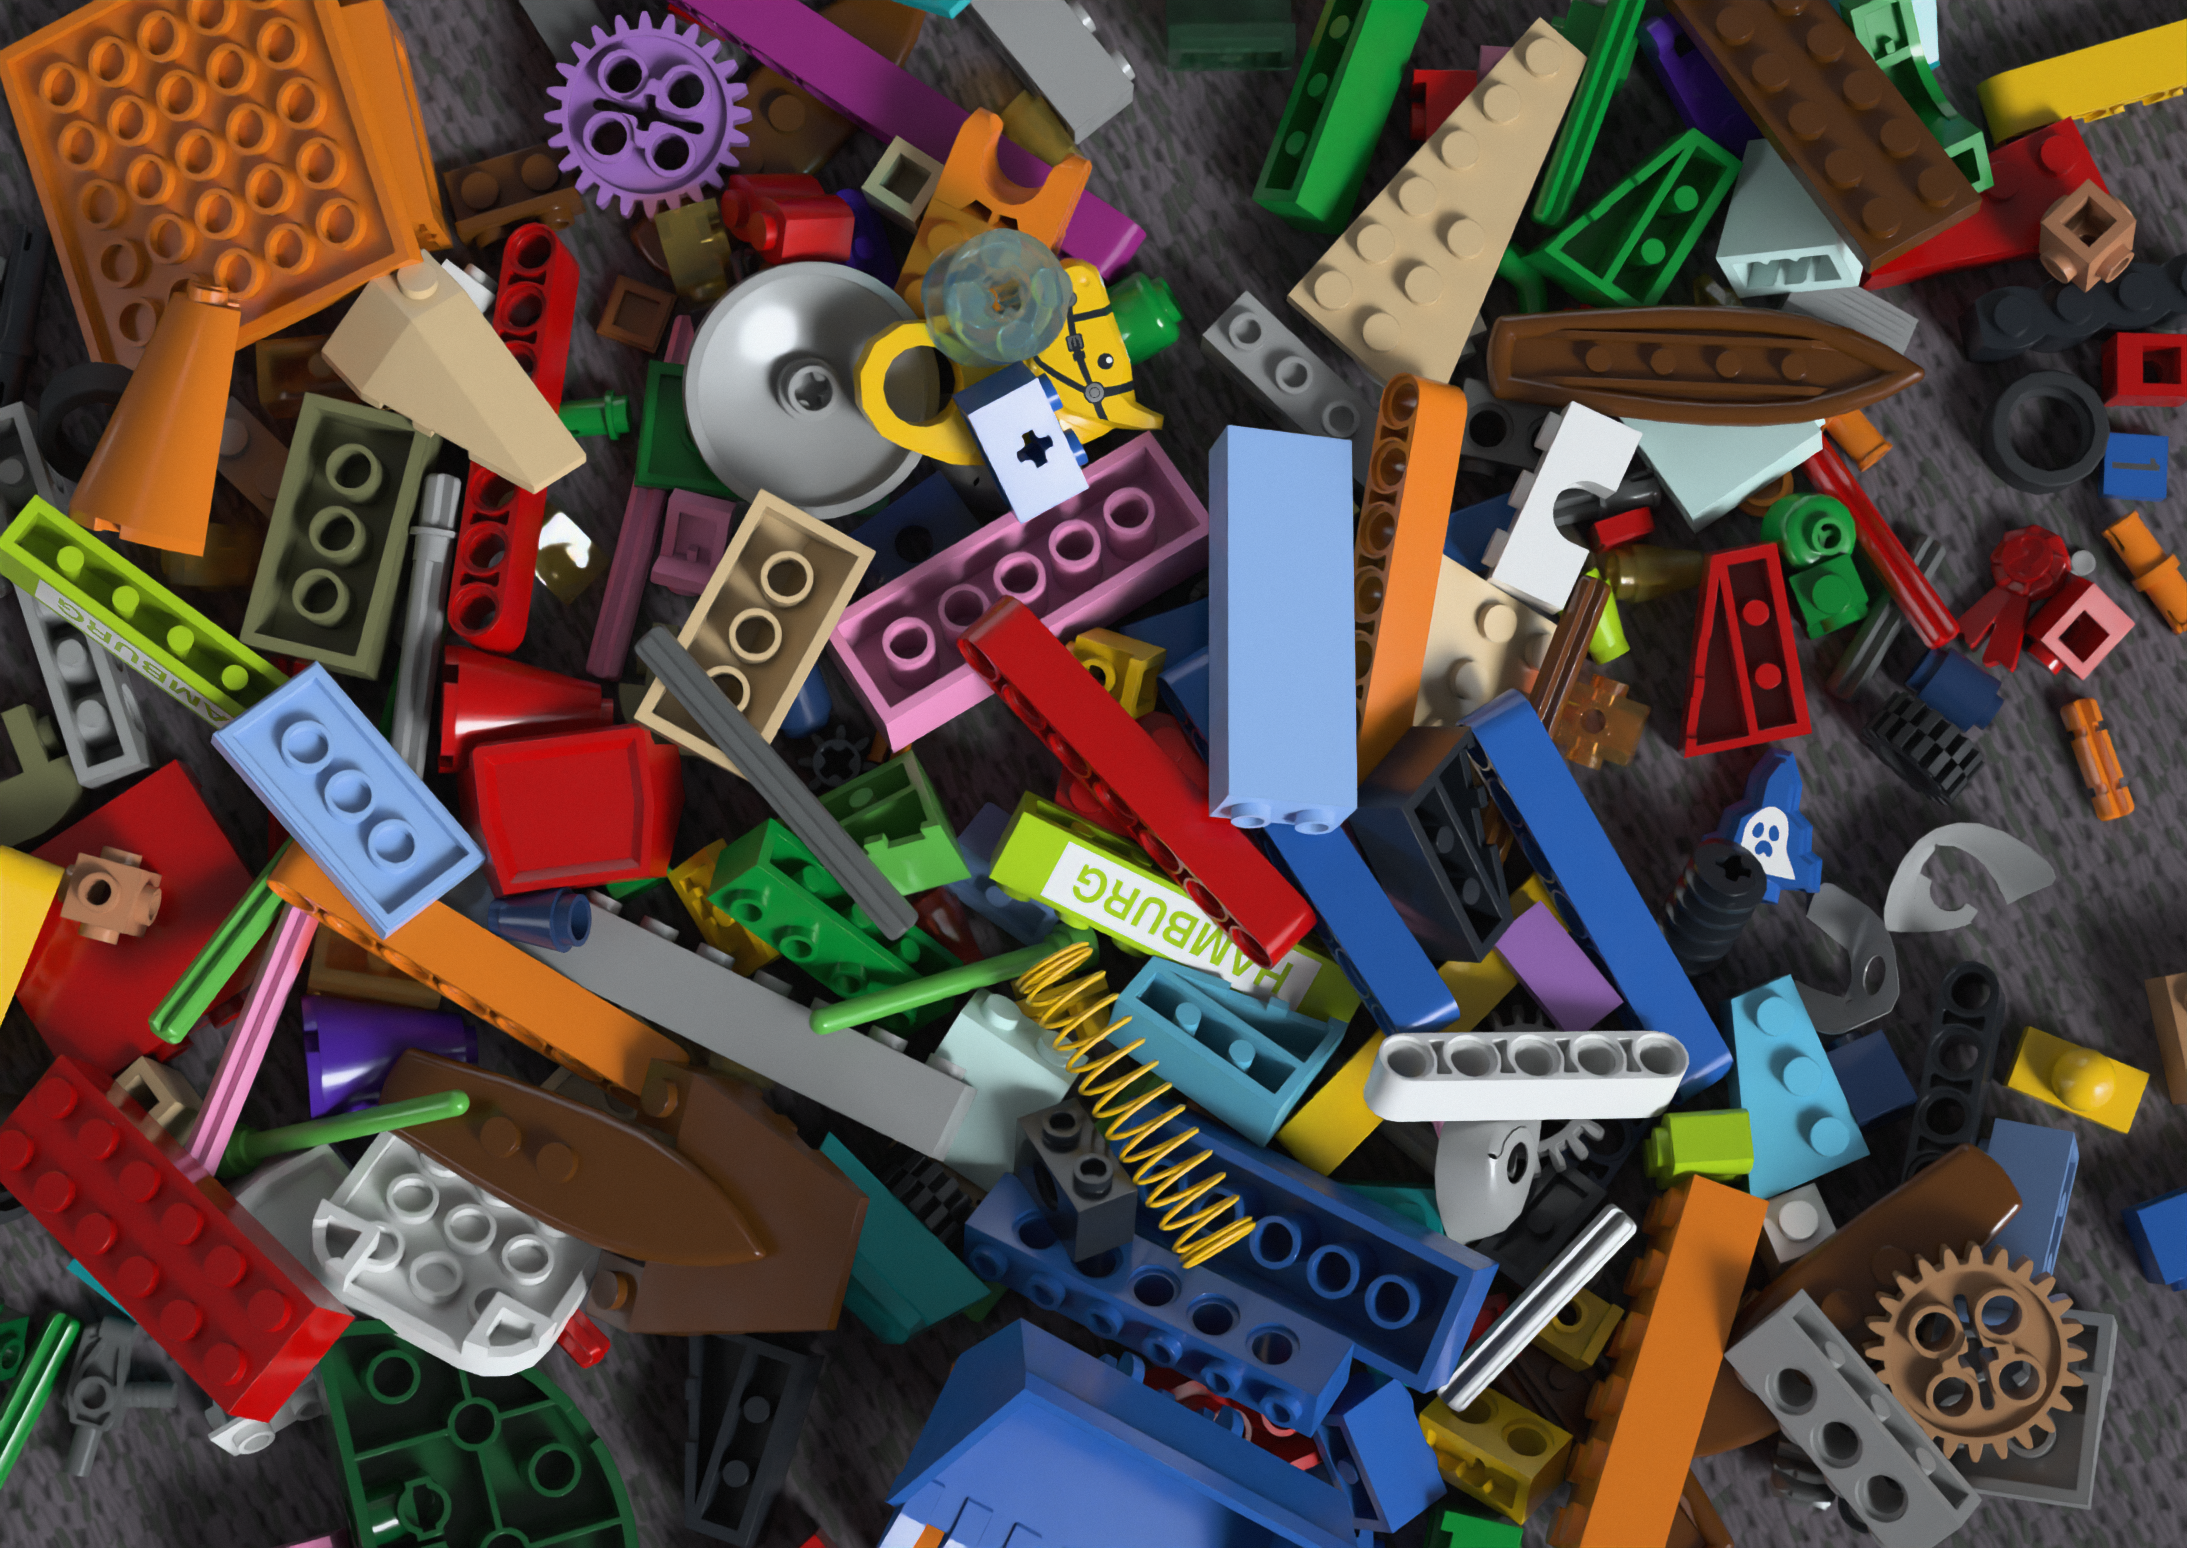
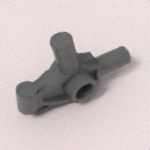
(102, 1389)

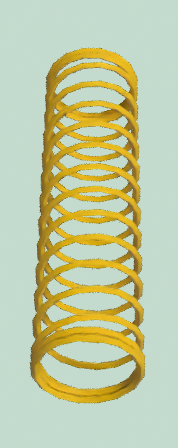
(1051, 970)

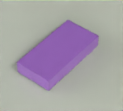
(1555, 971)

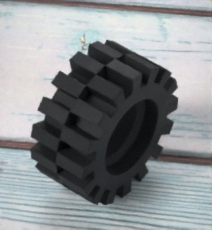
(1922, 748)
(926, 1192)

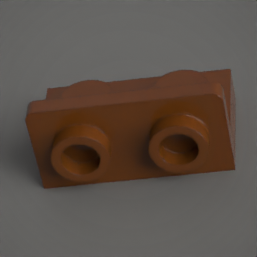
(512, 191)

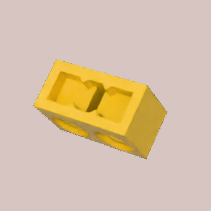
(1497, 1452)

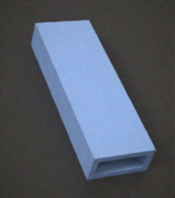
(1281, 630)

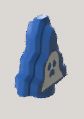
(1773, 827)

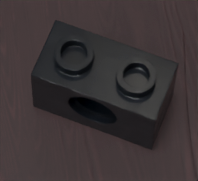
(1075, 1179)

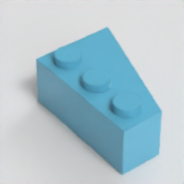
(1223, 1048)
(1789, 1089)

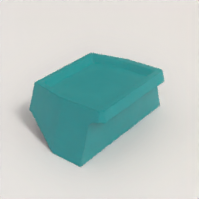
(901, 1270)

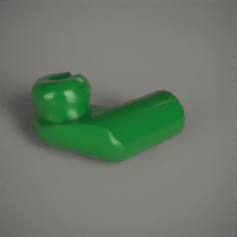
(1529, 284)

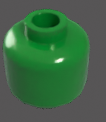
(1145, 315)
(1808, 530)

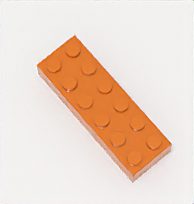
(1660, 1368)

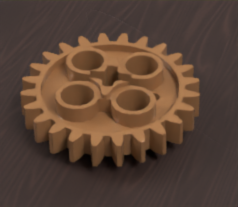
(2030, 1334)

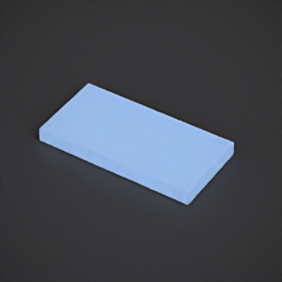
(349, 799)

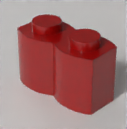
(788, 217)

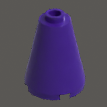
(357, 1042)

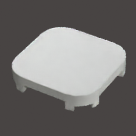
(447, 1262)

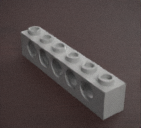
(82, 677)

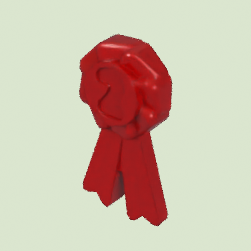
(2025, 568)

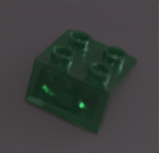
(1229, 35)

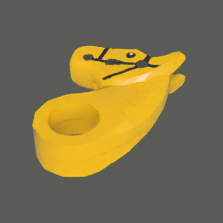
(1083, 363)

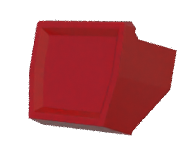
(572, 808)

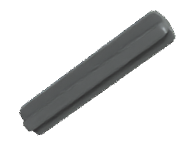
(1879, 629)

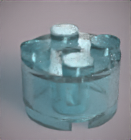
(1030, 295)

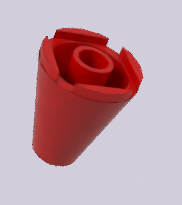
(506, 699)

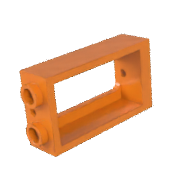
(395, 100)

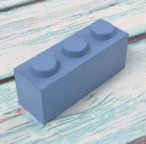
(2043, 1170)

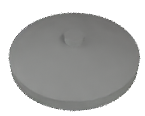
(776, 388)

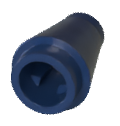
(545, 919)

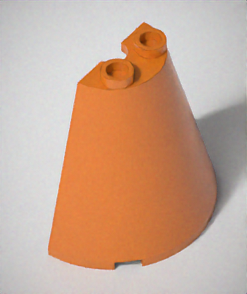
(164, 439)

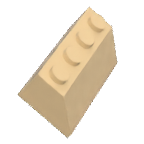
(762, 621)

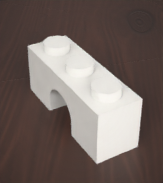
(1579, 453)

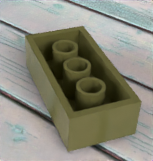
(340, 538)

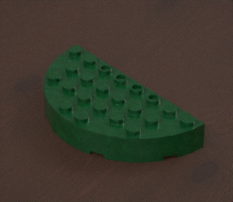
(462, 1455)

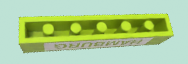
(133, 615)
(1123, 892)

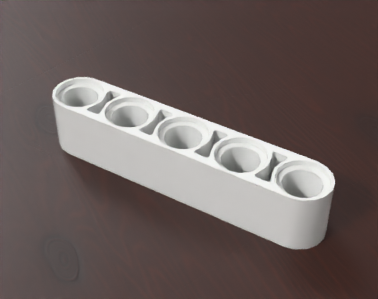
(1525, 1075)

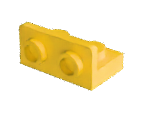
(718, 928)

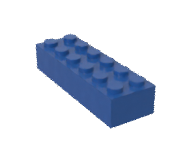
(1319, 1248)

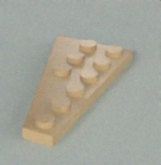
(1425, 250)
(1476, 651)

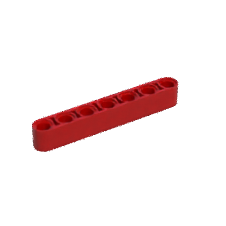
(518, 523)
(1136, 781)

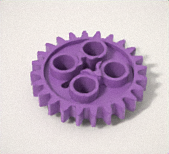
(664, 62)

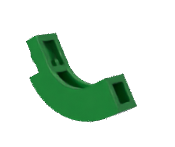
(1893, 41)

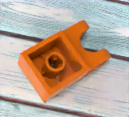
(979, 198)

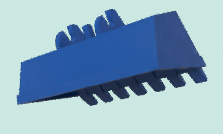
(1080, 1454)

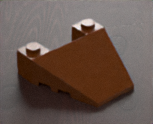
(787, 1192)

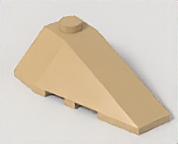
(438, 361)

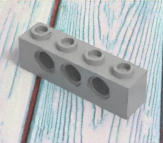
(1290, 381)
(1847, 1391)

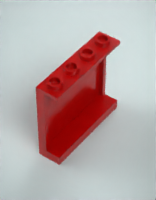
(98, 995)

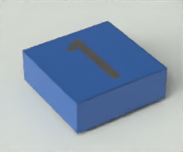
(2134, 468)

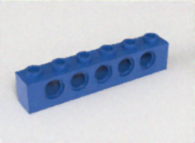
(1170, 1314)

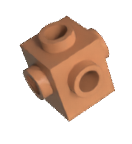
(2084, 219)
(132, 901)

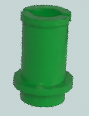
(598, 416)

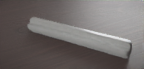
(1537, 1306)

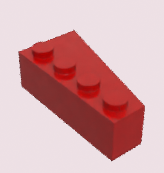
(2007, 228)

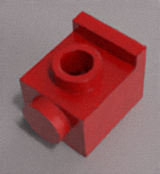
(1440, 96)
(2123, 369)
(2095, 628)

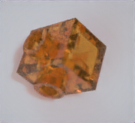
(1622, 729)

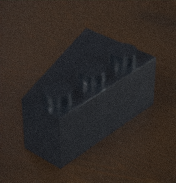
(1430, 845)

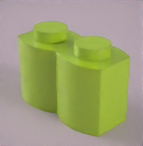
(1699, 1143)

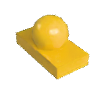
(2076, 1080)

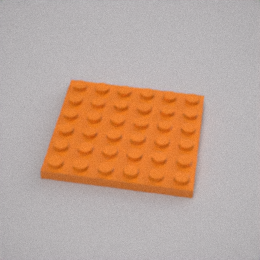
(205, 152)

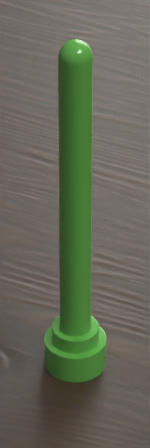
(950, 982)
(249, 1146)

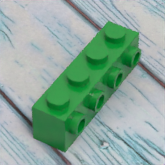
(1338, 111)
(802, 911)

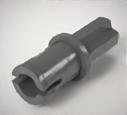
(1634, 492)

